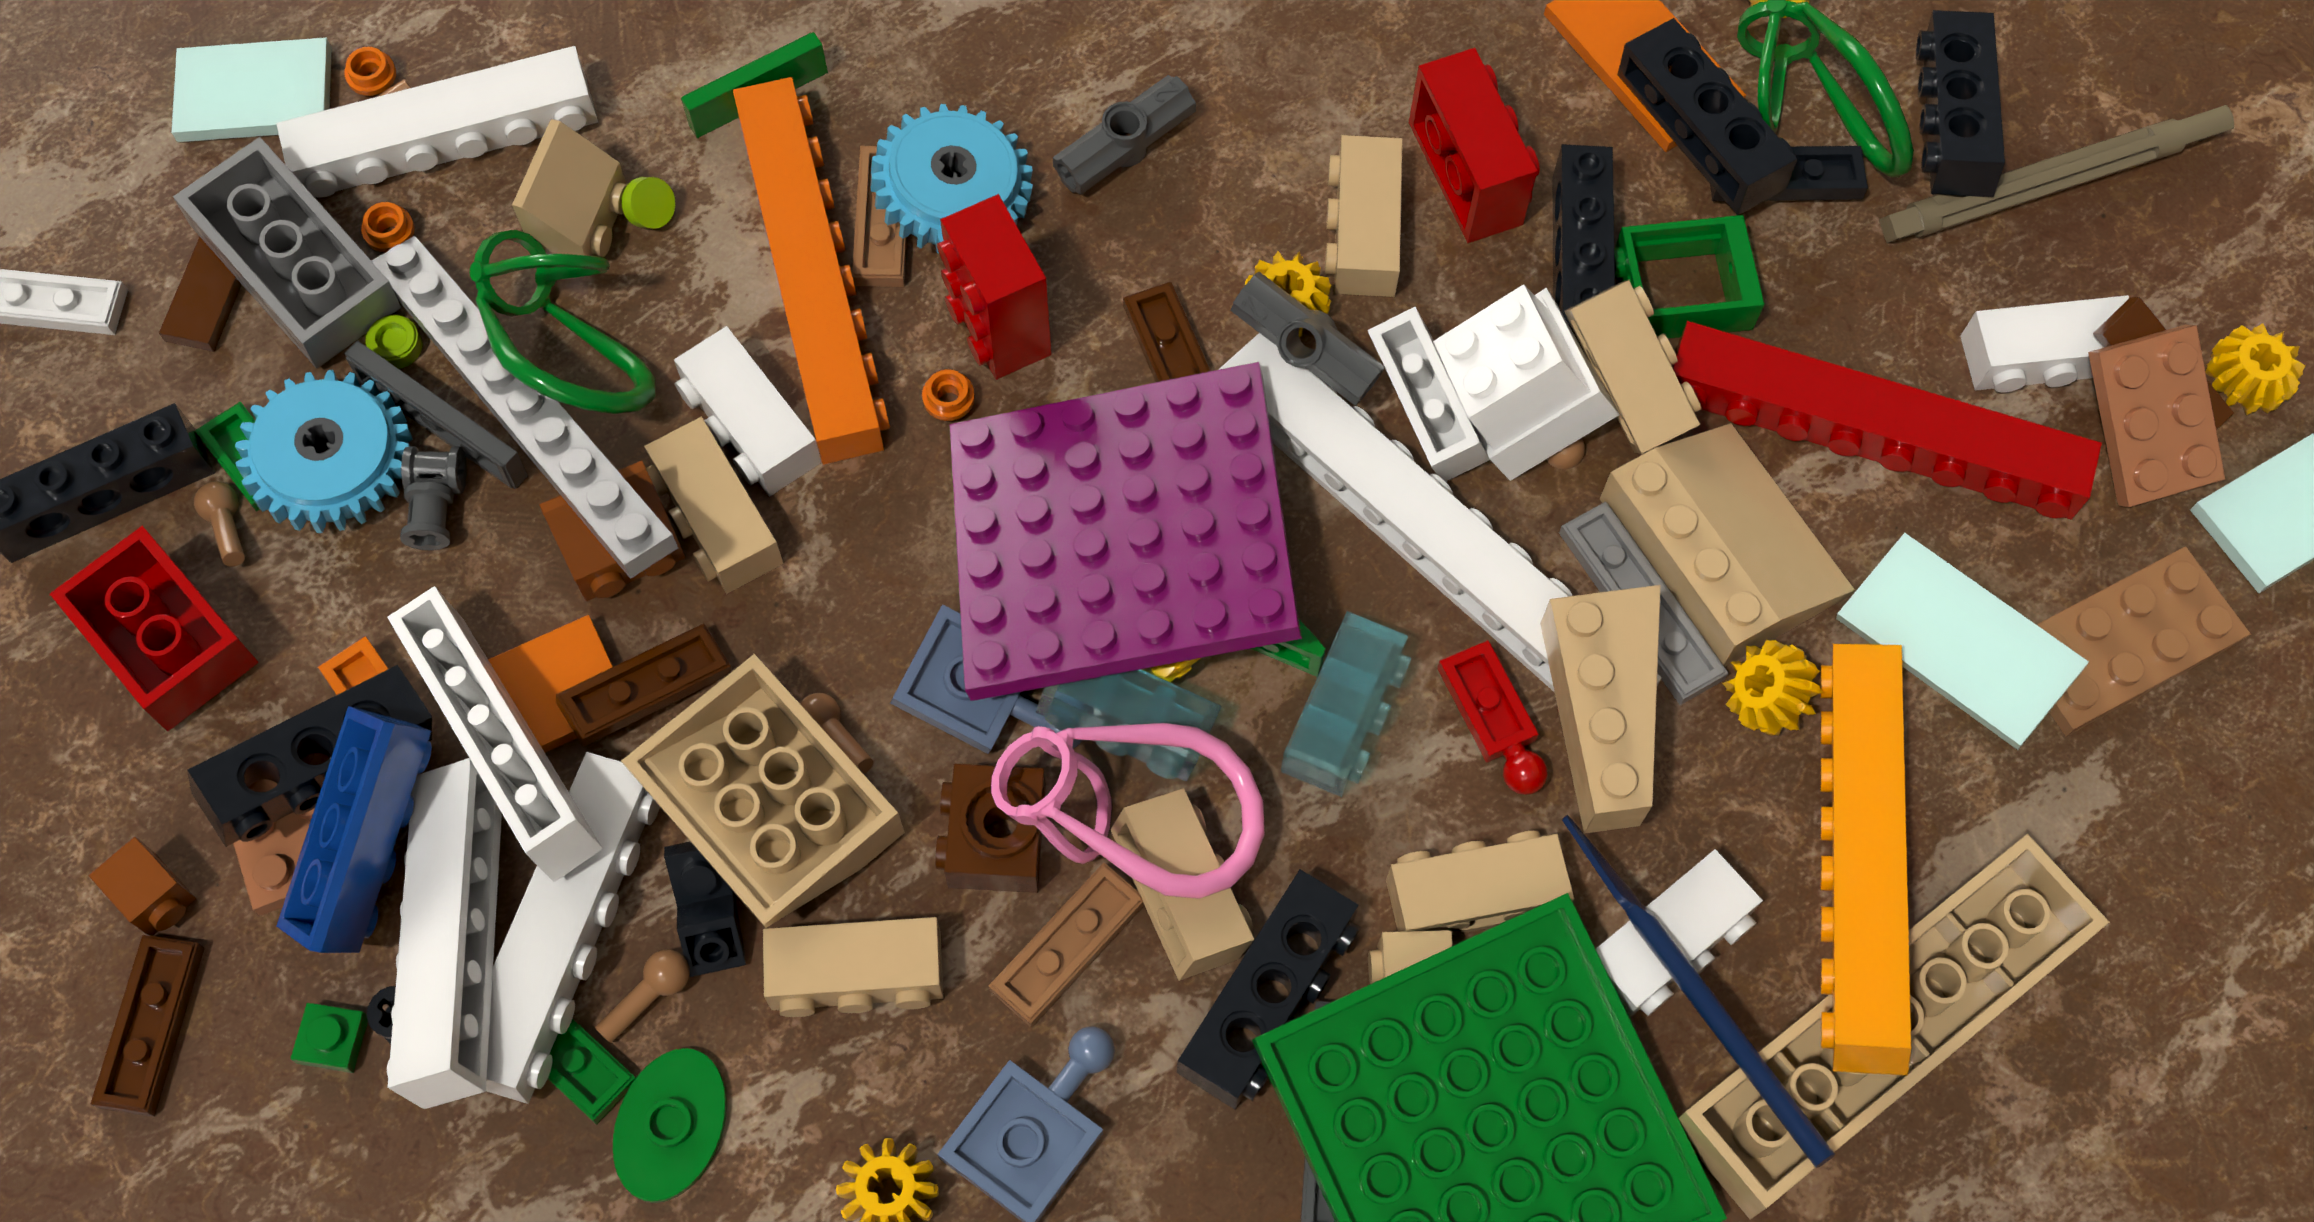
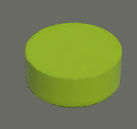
(648, 202)
(395, 340)

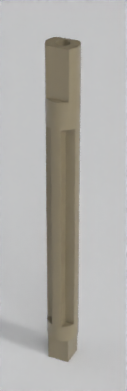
(2058, 174)

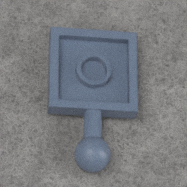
(937, 694)
(1025, 1137)

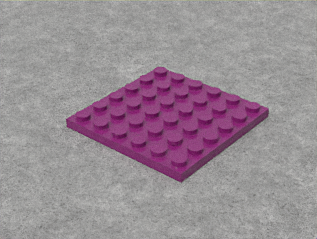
(1120, 533)

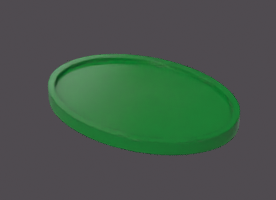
(669, 1125)

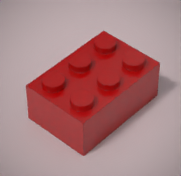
(1473, 144)
(995, 287)
(154, 628)

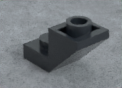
(705, 912)

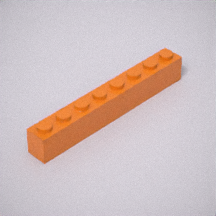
(809, 273)

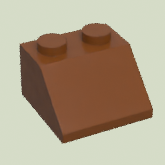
(586, 558)

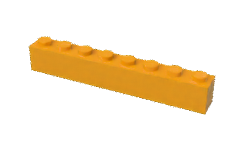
(1867, 862)

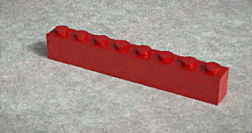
(1887, 422)

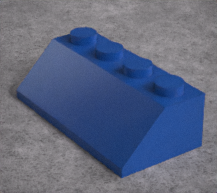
(354, 832)

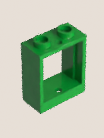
(1737, 270)

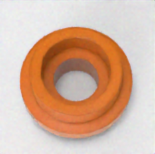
(366, 61)
(379, 218)
(948, 382)

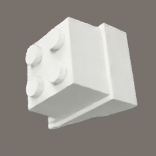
(1524, 380)

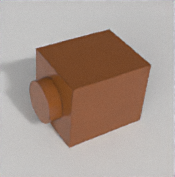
(143, 888)

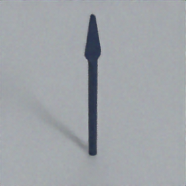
(1708, 1007)

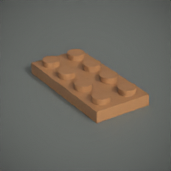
(2141, 636)

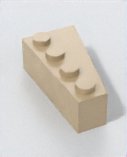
(1605, 693)

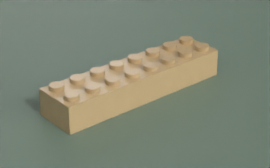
(1964, 971)

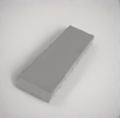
(1618, 564)

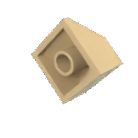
(570, 194)

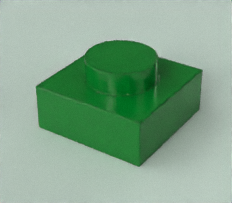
(329, 1037)

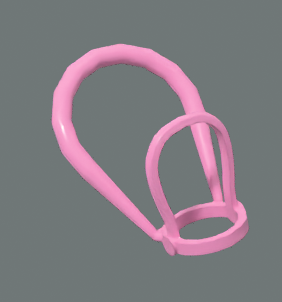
(1135, 866)

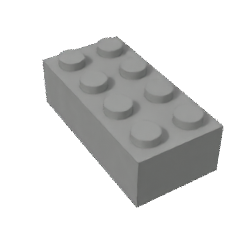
(287, 252)

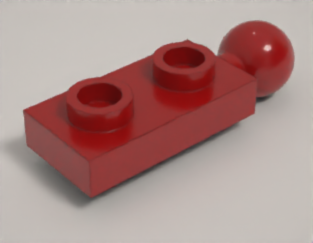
(1494, 715)

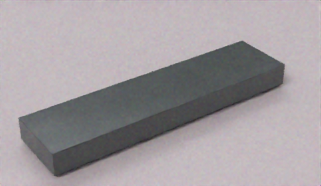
(438, 416)

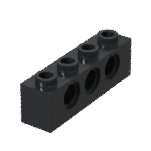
(1961, 104)
(1707, 116)
(1582, 225)
(99, 481)
(277, 755)
(1304, 909)

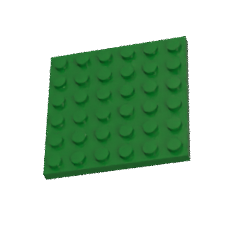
(1488, 1090)

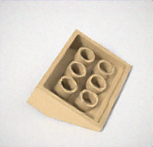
(1724, 540)
(764, 793)

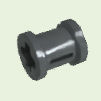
(437, 467)
(427, 516)

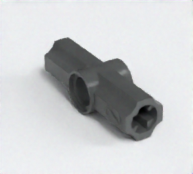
(1104, 150)
(1278, 319)

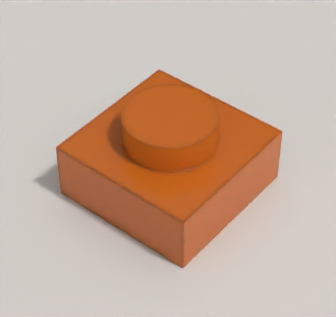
(353, 666)

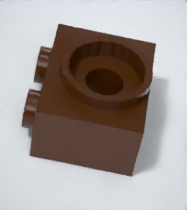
(972, 855)

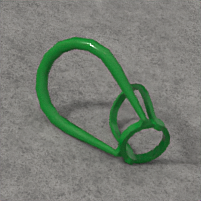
(1855, 53)
(565, 267)

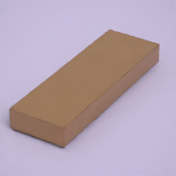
(878, 248)
(1067, 945)

